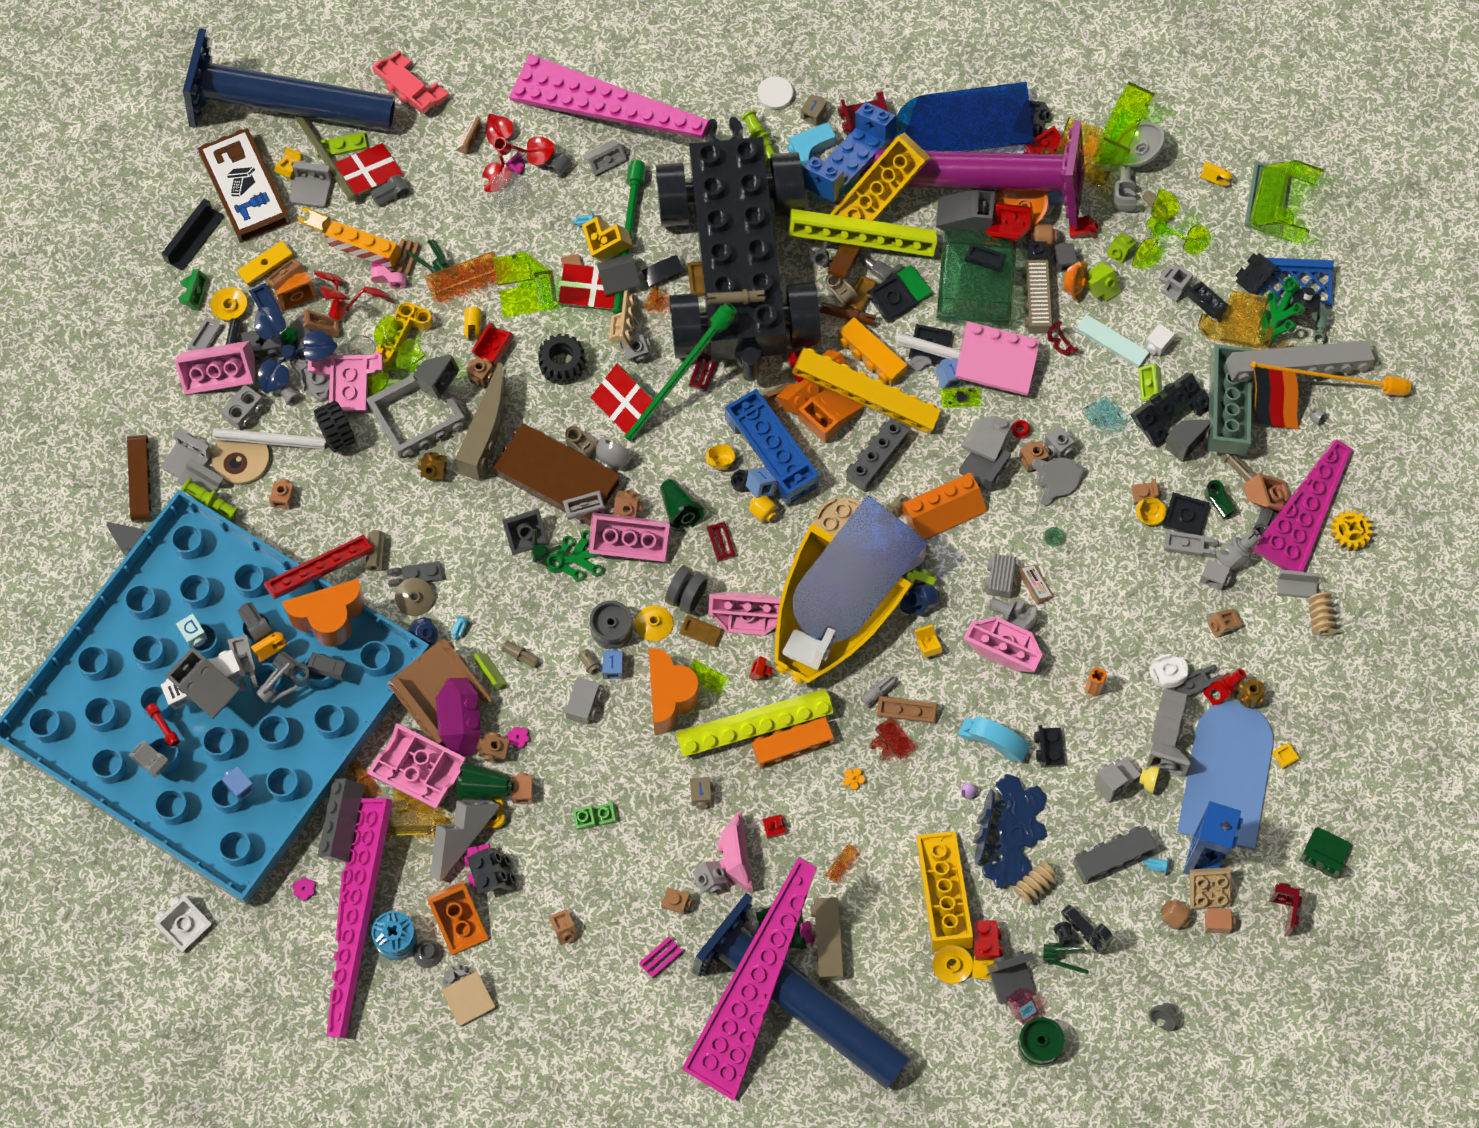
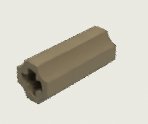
(374, 560)

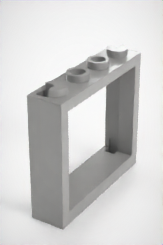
(424, 439)

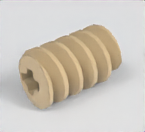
(1320, 614)
(1035, 882)

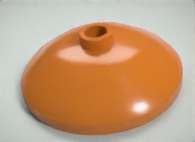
(1036, 199)

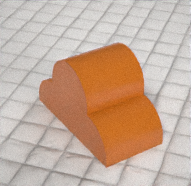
(327, 612)
(672, 690)

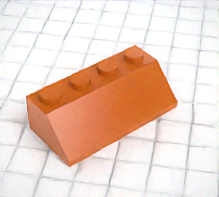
(945, 506)

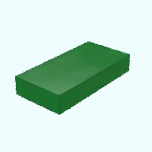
(915, 283)

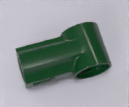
(1220, 500)

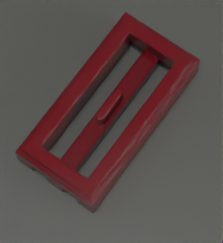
(699, 385)
(725, 556)

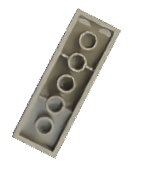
(484, 430)

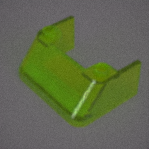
(1122, 125)
(1267, 210)
(534, 285)

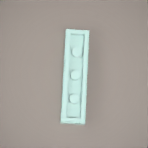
(1112, 341)

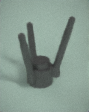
(821, 255)

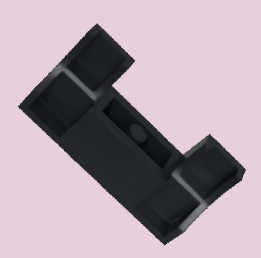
(1167, 404)

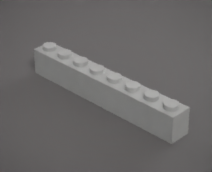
(1313, 358)

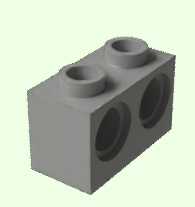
(238, 405)

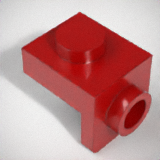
(1085, 226)

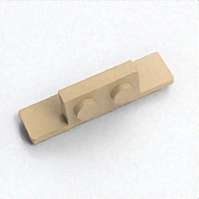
(623, 323)

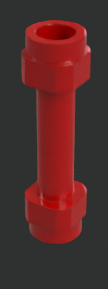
(170, 737)

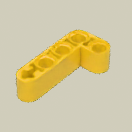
(406, 322)

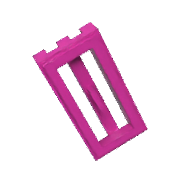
(673, 945)

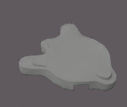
(311, 383)
(1057, 476)

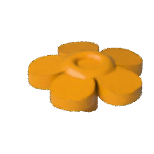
(853, 778)

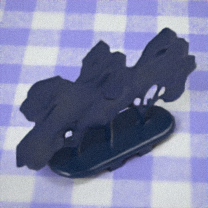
(1015, 829)

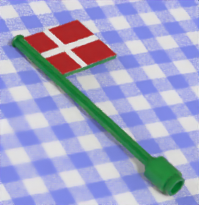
(582, 284)
(629, 403)

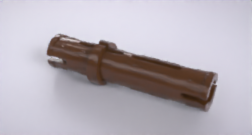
(847, 313)

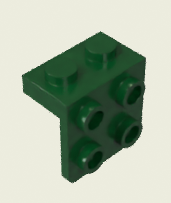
(1325, 852)

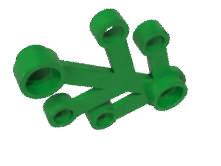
(1279, 313)
(577, 557)

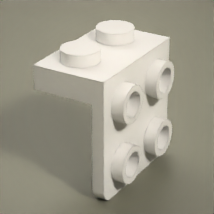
(807, 649)

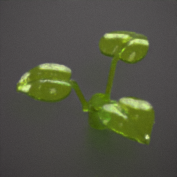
(1163, 208)
(407, 356)

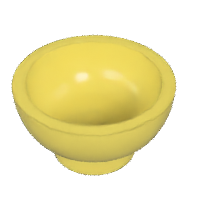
(1149, 778)

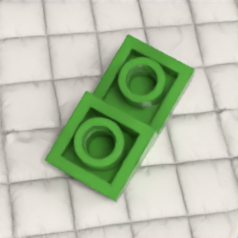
(595, 816)

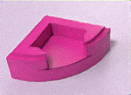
(516, 163)

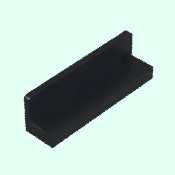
(192, 235)

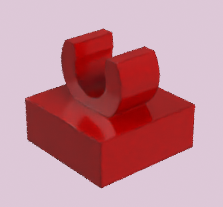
(759, 669)
(774, 826)

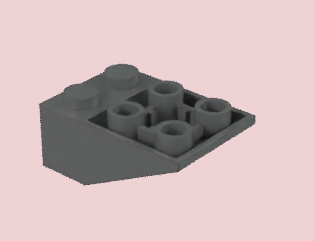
(966, 210)
(202, 682)

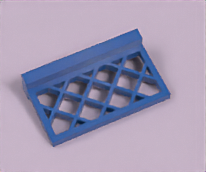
(1299, 266)

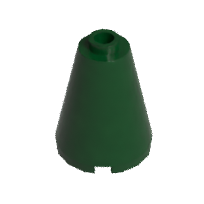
(680, 505)
(482, 783)

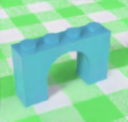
(811, 142)

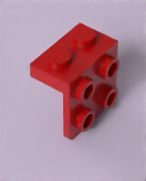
(1011, 222)

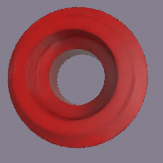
(1020, 423)

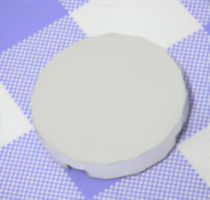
(775, 93)
(1169, 671)

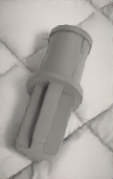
(879, 689)

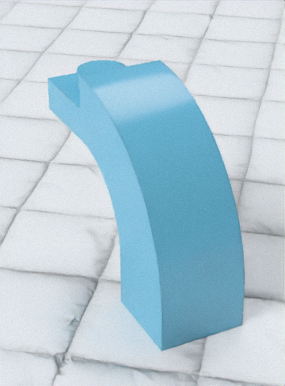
(995, 735)

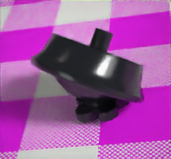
(739, 480)

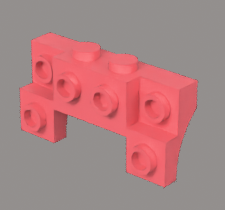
(406, 86)

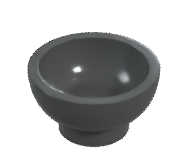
(427, 953)
(1167, 1013)

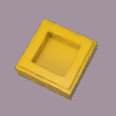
(1285, 755)

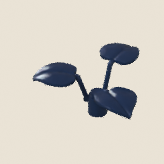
(274, 375)

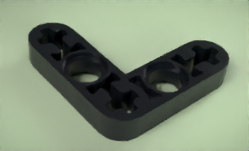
(1098, 938)

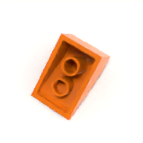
(457, 917)

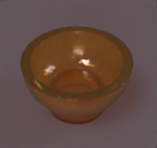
(655, 299)

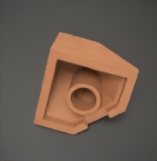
(1267, 491)

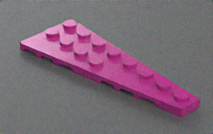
(1297, 525)

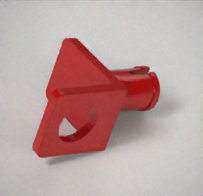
(1225, 685)

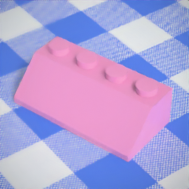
(216, 367)
(628, 537)

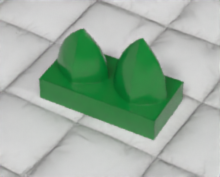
(196, 286)

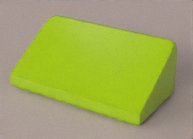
(1149, 381)
(490, 670)

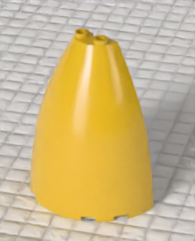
(810, 549)

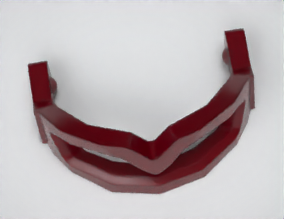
(1070, 349)

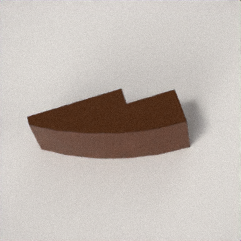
(844, 260)

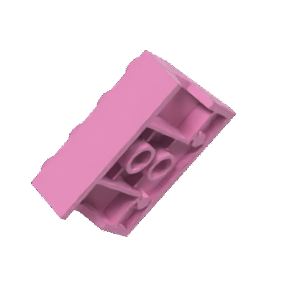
(997, 358)
(417, 767)

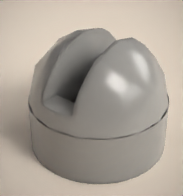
(1317, 416)

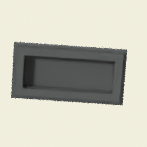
(327, 666)

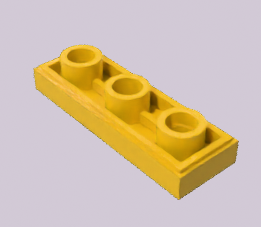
(255, 269)

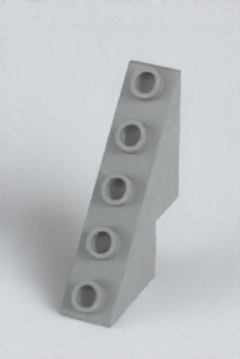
(455, 838)

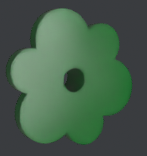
(289, 335)

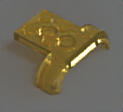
(1091, 137)
(1240, 322)
(412, 817)

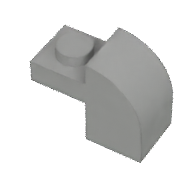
(148, 759)

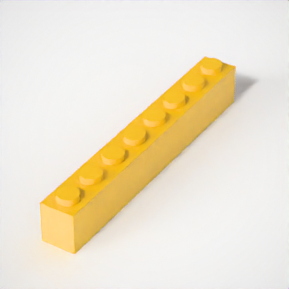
(866, 391)

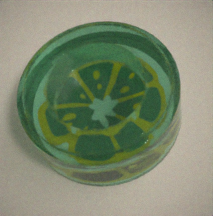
(1053, 536)

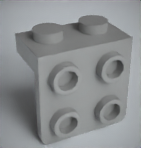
(310, 184)
(184, 449)

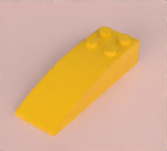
(883, 180)
(944, 890)

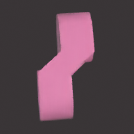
(382, 275)

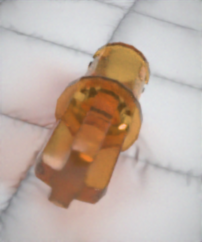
(363, 778)
(840, 863)

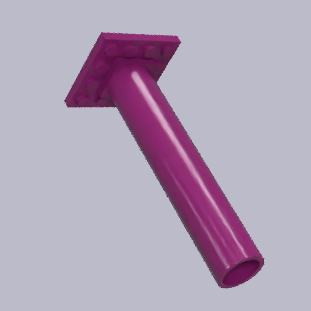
(1010, 171)

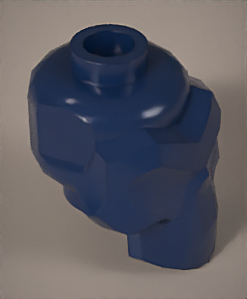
(920, 600)
(424, 630)

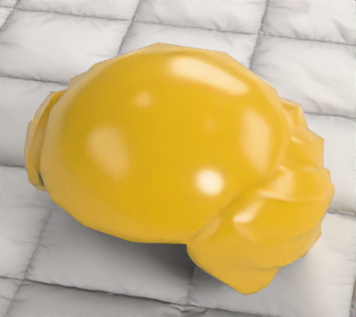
(720, 457)
(1151, 511)

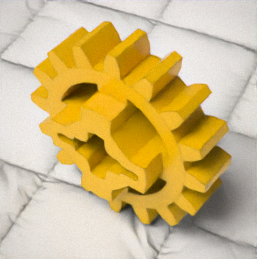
(1351, 520)

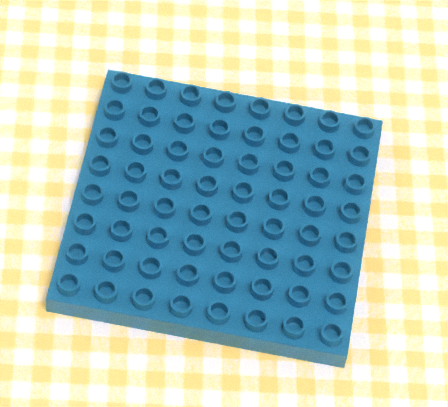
(93, 692)

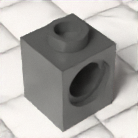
(1064, 256)

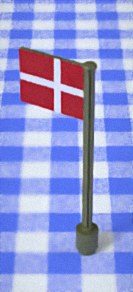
(357, 172)

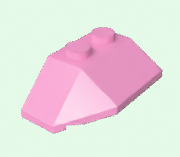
(744, 611)
(1004, 644)
(735, 853)

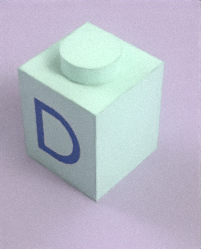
(192, 631)

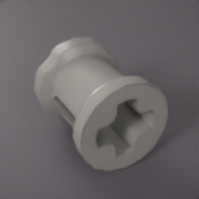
(289, 394)

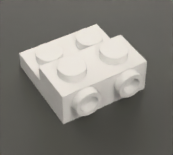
(181, 922)

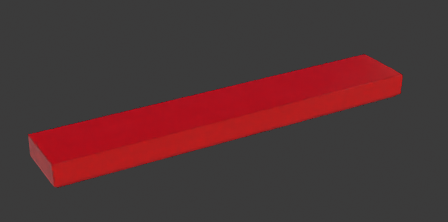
(318, 567)

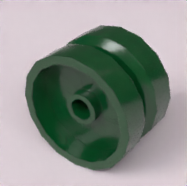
(1040, 1054)

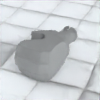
(1123, 194)
(1239, 550)
(1016, 613)

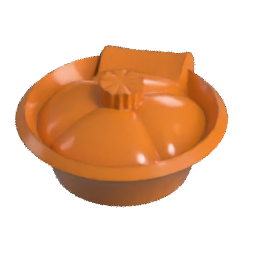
(1076, 279)

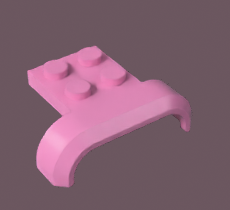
(348, 378)

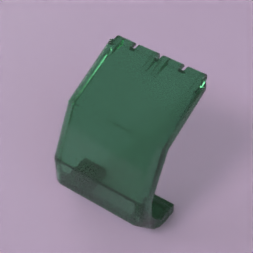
(970, 290)

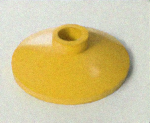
(226, 297)
(658, 630)
(954, 972)

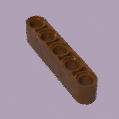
(138, 478)

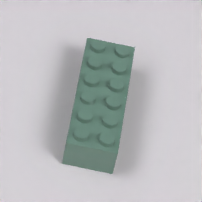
(1228, 406)

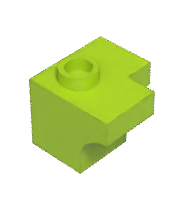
(1103, 282)

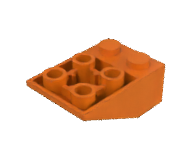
(827, 413)

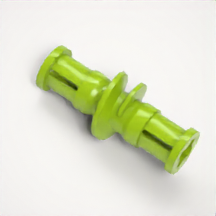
(756, 130)
(209, 499)

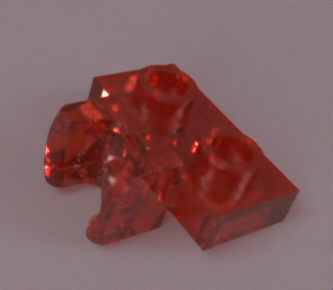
(892, 740)

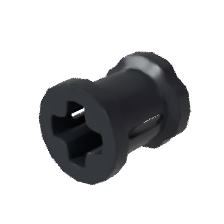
(1065, 934)

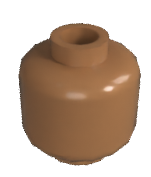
(1044, 232)
(1175, 914)

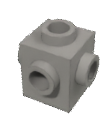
(640, 353)
(1059, 442)
(710, 877)

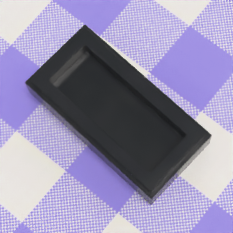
(985, 257)

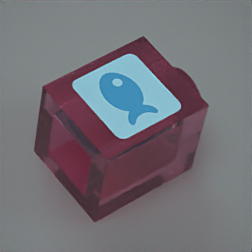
(1022, 1005)

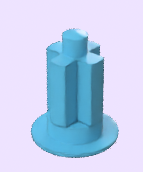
(580, 220)
(459, 626)
(1157, 864)

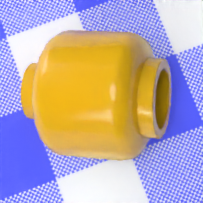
(763, 508)

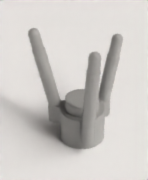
(266, 691)

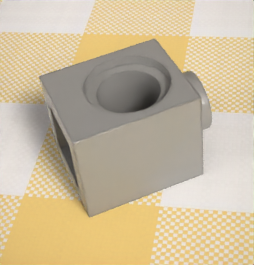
(1215, 575)

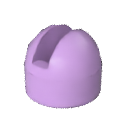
(968, 790)

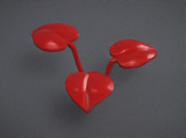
(501, 128)
(338, 304)

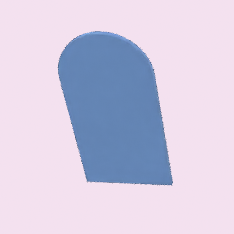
(1228, 768)

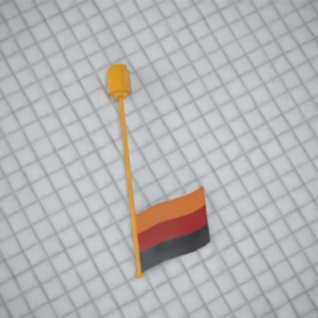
(1278, 392)

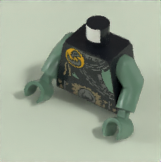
(1314, 314)

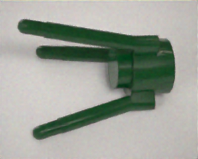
(439, 263)
(539, 551)
(1052, 952)

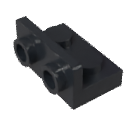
(1039, 115)
(1255, 273)
(1207, 300)
(1050, 747)

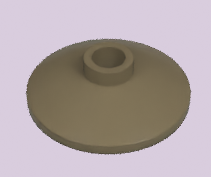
(421, 604)

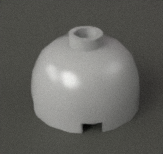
(613, 454)

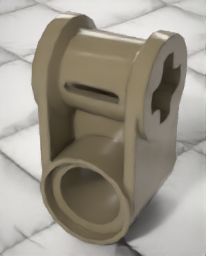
(842, 290)
(583, 444)

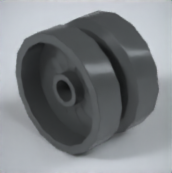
(686, 589)
(611, 624)

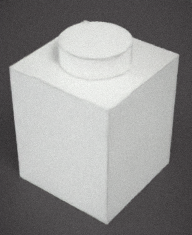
(1159, 340)

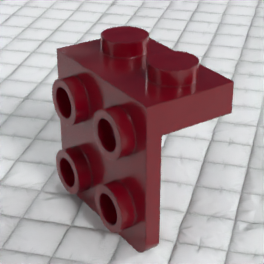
(1288, 896)

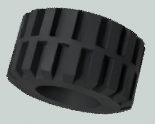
(561, 372)
(334, 426)

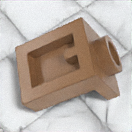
(1145, 490)
(1223, 622)
(677, 901)
(563, 927)

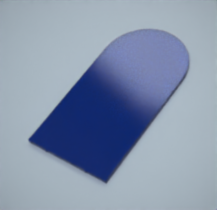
(969, 119)
(855, 572)

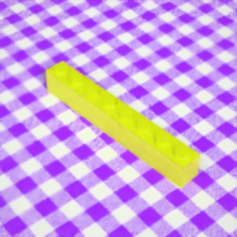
(862, 232)
(754, 722)

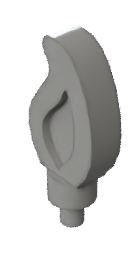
(918, 362)

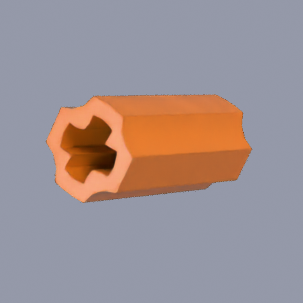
(1096, 681)

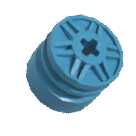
(394, 946)

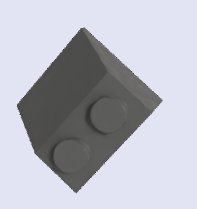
(436, 375)
(1186, 437)

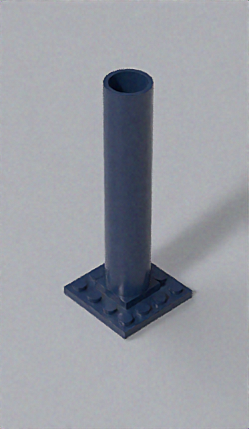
(279, 93)
(808, 1002)

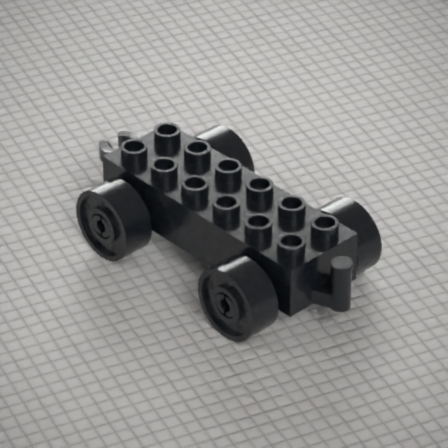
(738, 247)

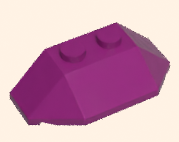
(458, 716)

